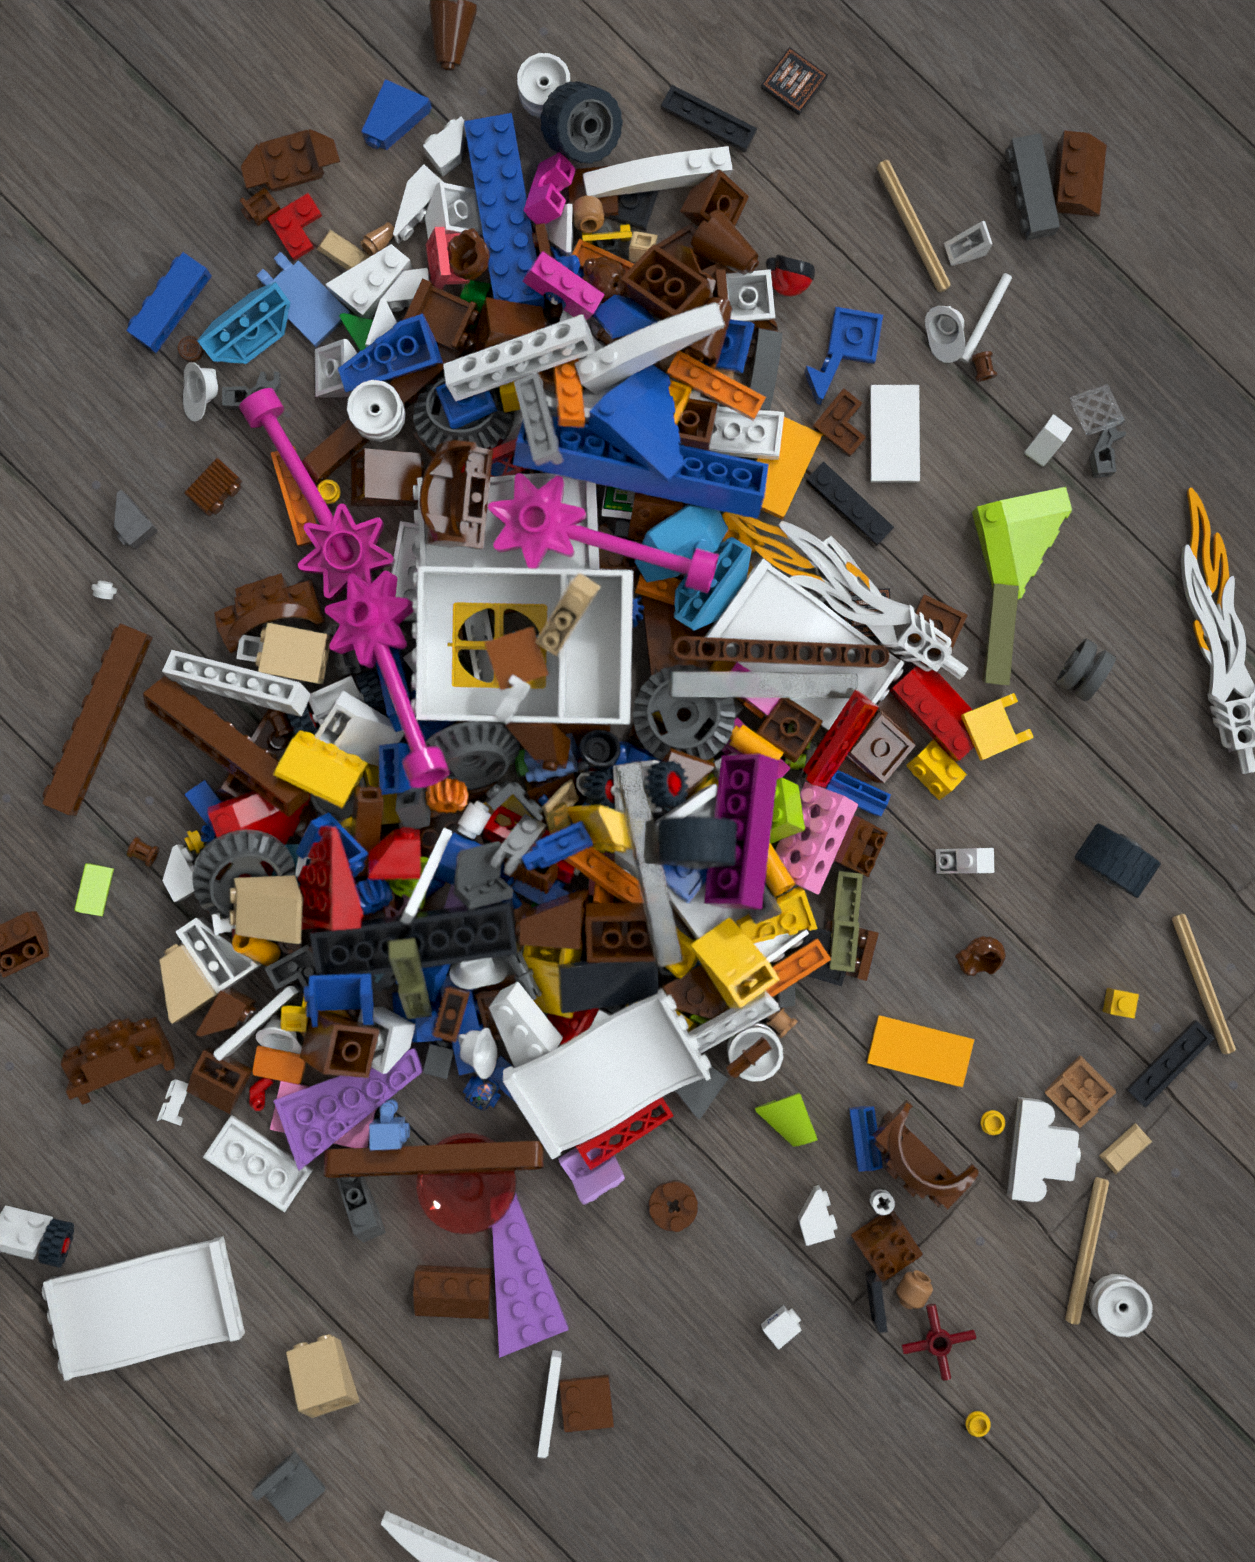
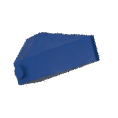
(398, 352)

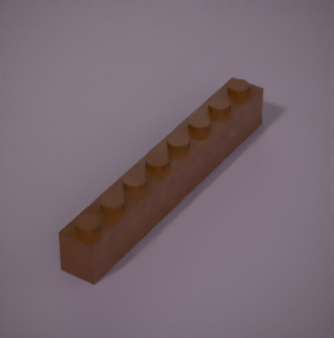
(96, 720)
(223, 744)

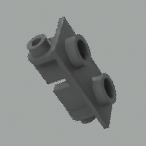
(345, 663)

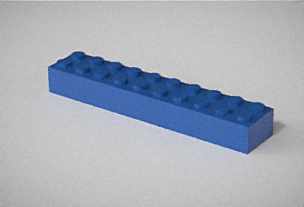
(704, 480)

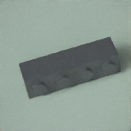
(1032, 187)

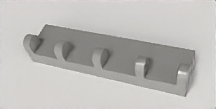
(537, 420)

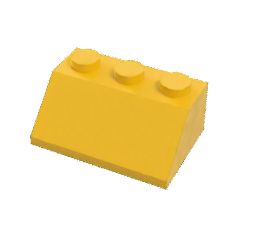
(321, 768)
(604, 826)

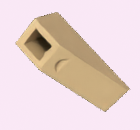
(567, 613)

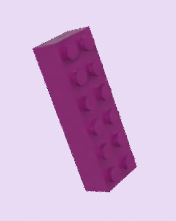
(747, 798)

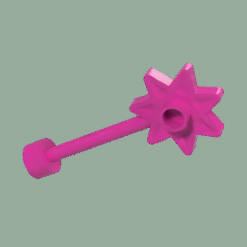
(541, 522)
(339, 542)
(370, 626)

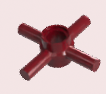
(935, 1332)

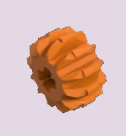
(447, 796)

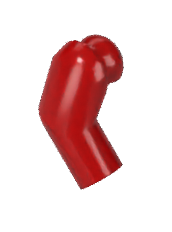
(257, 1093)

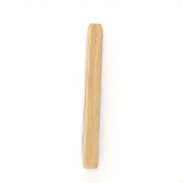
(913, 226)
(1203, 984)
(1087, 1250)

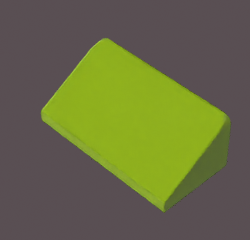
(94, 889)

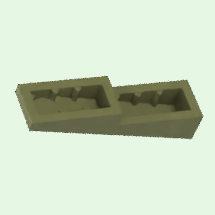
(1001, 634)
(845, 921)
(410, 978)

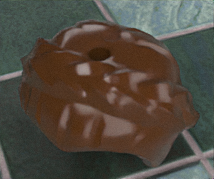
(468, 255)
(603, 274)
(981, 955)

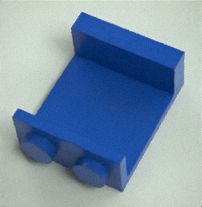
(354, 852)
(339, 993)

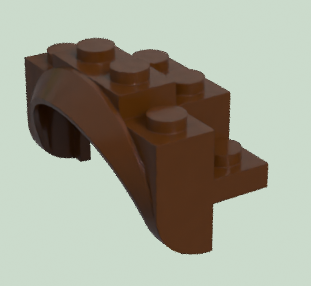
(456, 497)
(264, 602)
(111, 1055)
(917, 1164)

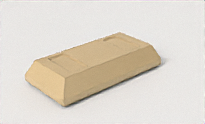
(341, 251)
(565, 793)
(1125, 1148)

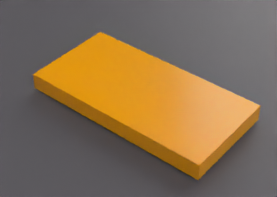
(785, 474)
(920, 1051)

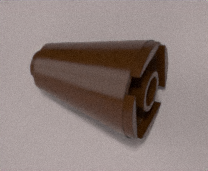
(451, 30)
(724, 244)
(710, 347)

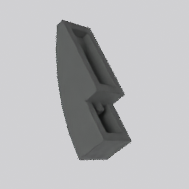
(765, 364)

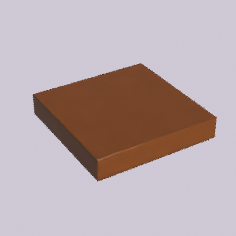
(516, 656)

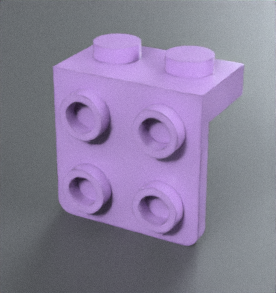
(591, 1183)

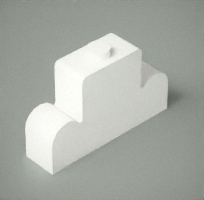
(1039, 1151)

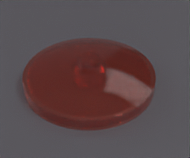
(466, 1200)

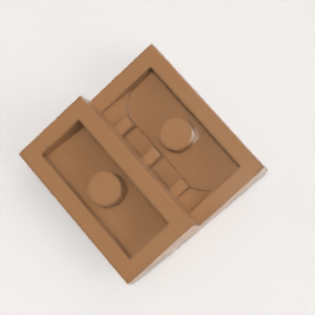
(1080, 1091)

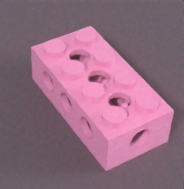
(812, 851)

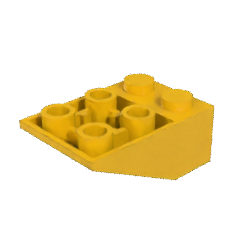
(734, 963)
(545, 964)

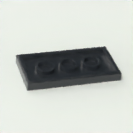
(605, 984)

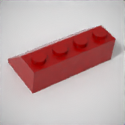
(936, 709)

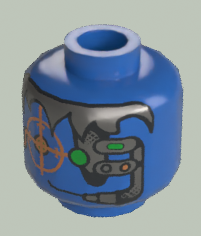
(481, 1092)

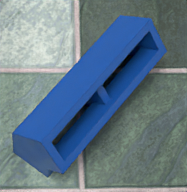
(866, 796)
(863, 1127)

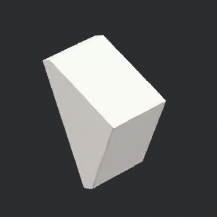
(969, 244)
(1048, 441)

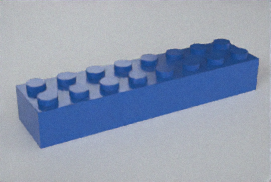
(501, 207)

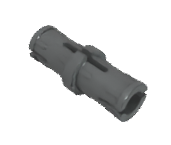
(524, 975)

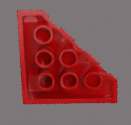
(253, 813)
(328, 886)

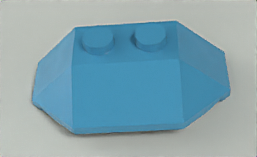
(247, 326)
(681, 535)
(700, 608)

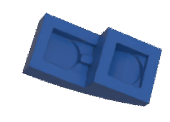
(202, 797)

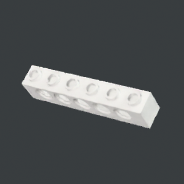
(519, 358)
(237, 683)

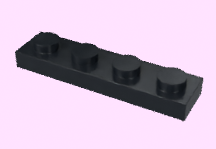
(708, 118)
(850, 503)
(1170, 1063)

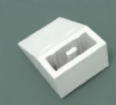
(357, 729)

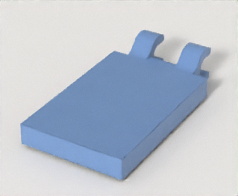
(312, 306)

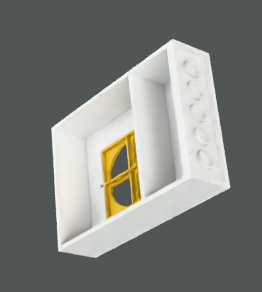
(585, 680)

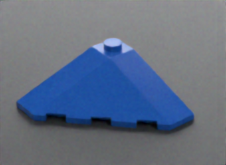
(641, 422)

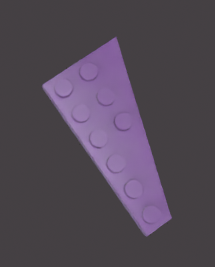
(329, 1109)
(524, 1293)

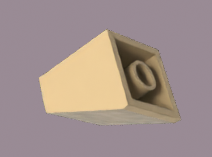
(294, 653)
(267, 908)
(183, 984)
(321, 1376)

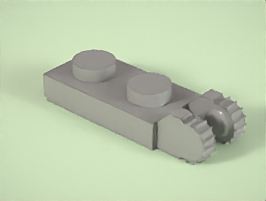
(519, 843)

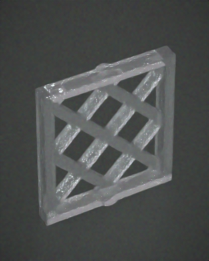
(1104, 426)

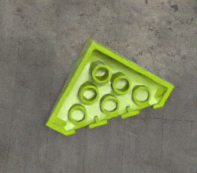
(1018, 533)

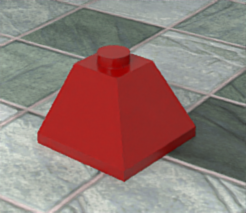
(396, 856)

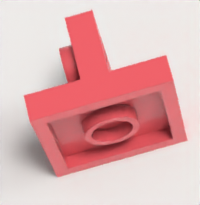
(438, 259)

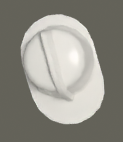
(945, 333)
(199, 389)
(478, 973)
(276, 1038)
(479, 1051)

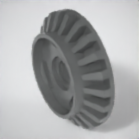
(435, 429)
(680, 736)
(476, 751)
(245, 852)

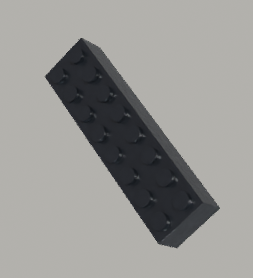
(440, 939)

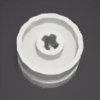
(539, 78)
(373, 396)
(768, 1063)
(1124, 1319)

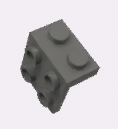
(498, 794)
(477, 880)

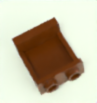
(445, 314)

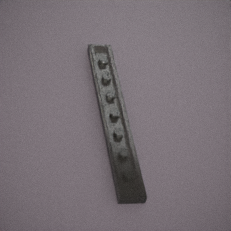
(762, 684)
(648, 868)

